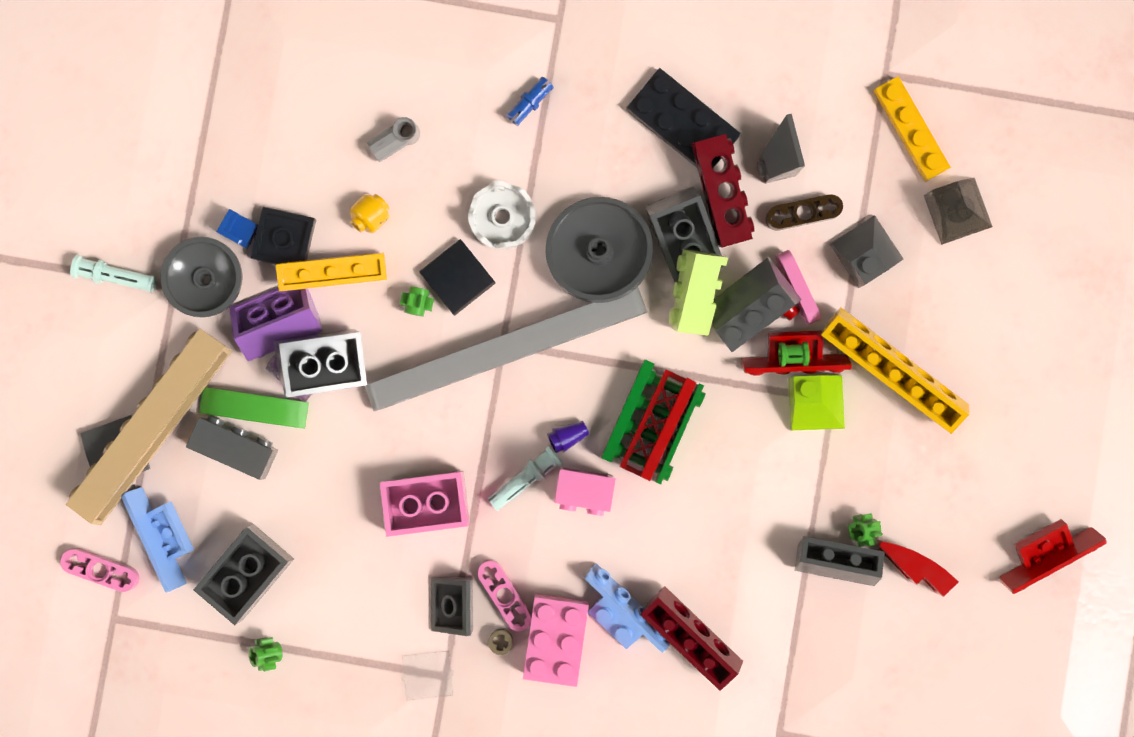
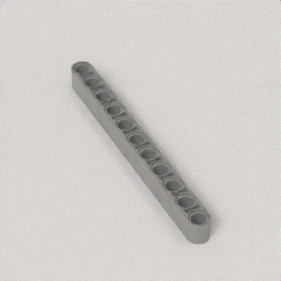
(503, 350)

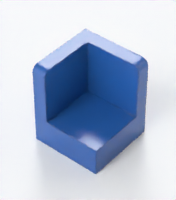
(238, 228)

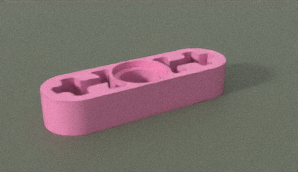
(792, 273)
(84, 556)
(487, 582)

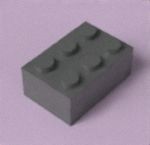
(243, 574)

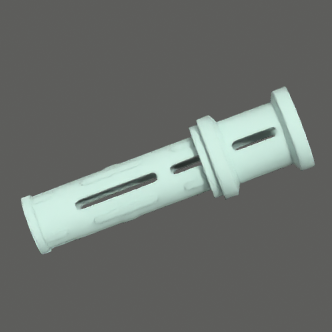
(101, 272)
(535, 470)

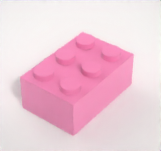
(584, 490)
(424, 503)
(555, 640)

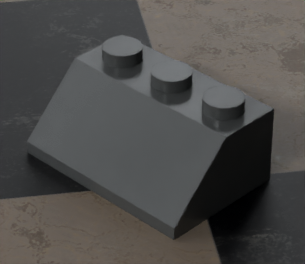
(752, 304)
(320, 362)

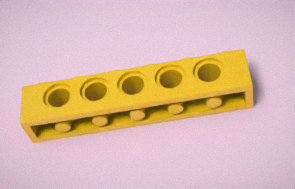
(896, 370)

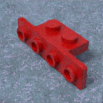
(817, 362)
(1049, 552)

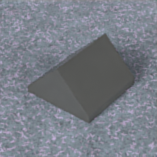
(452, 605)

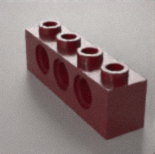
(704, 152)
(692, 638)

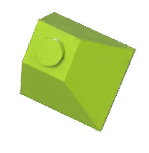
(816, 402)

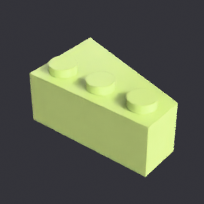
(696, 291)

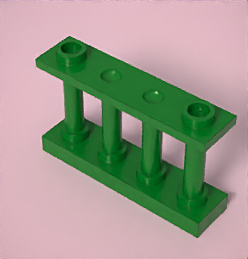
(637, 401)

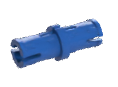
(529, 101)

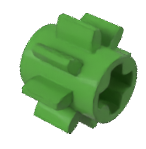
(416, 301)
(865, 530)
(265, 654)

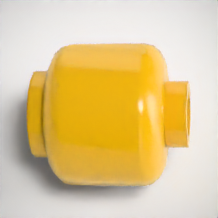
(369, 213)

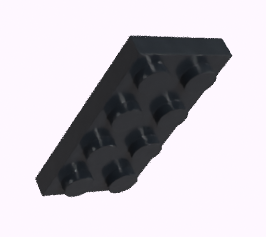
(678, 115)

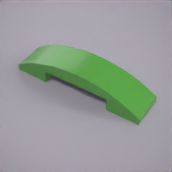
(254, 408)

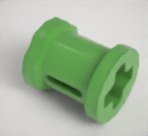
(793, 354)

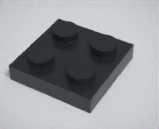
(282, 237)

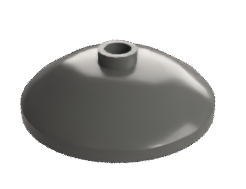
(184, 274)

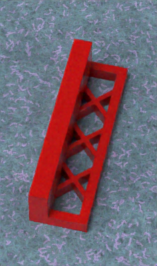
(667, 429)

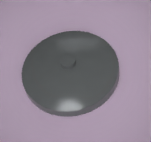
(599, 249)

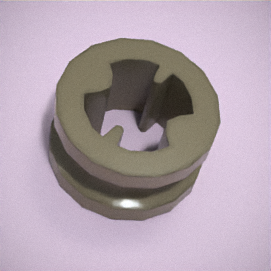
(493, 645)

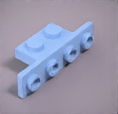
(160, 535)
(620, 611)

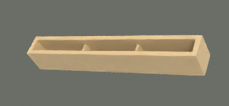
(148, 427)

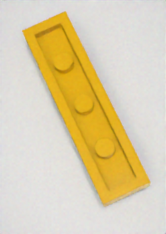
(911, 129)
(331, 271)

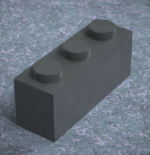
(232, 447)
(839, 561)

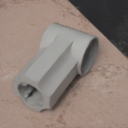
(391, 141)

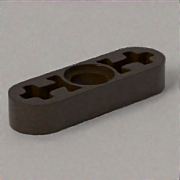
(824, 215)

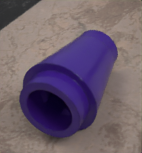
(566, 436)

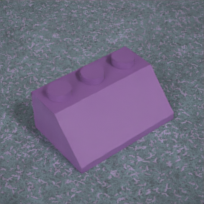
(271, 318)

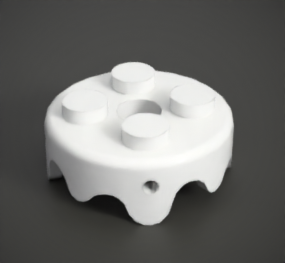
(499, 197)

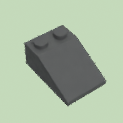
(681, 224)

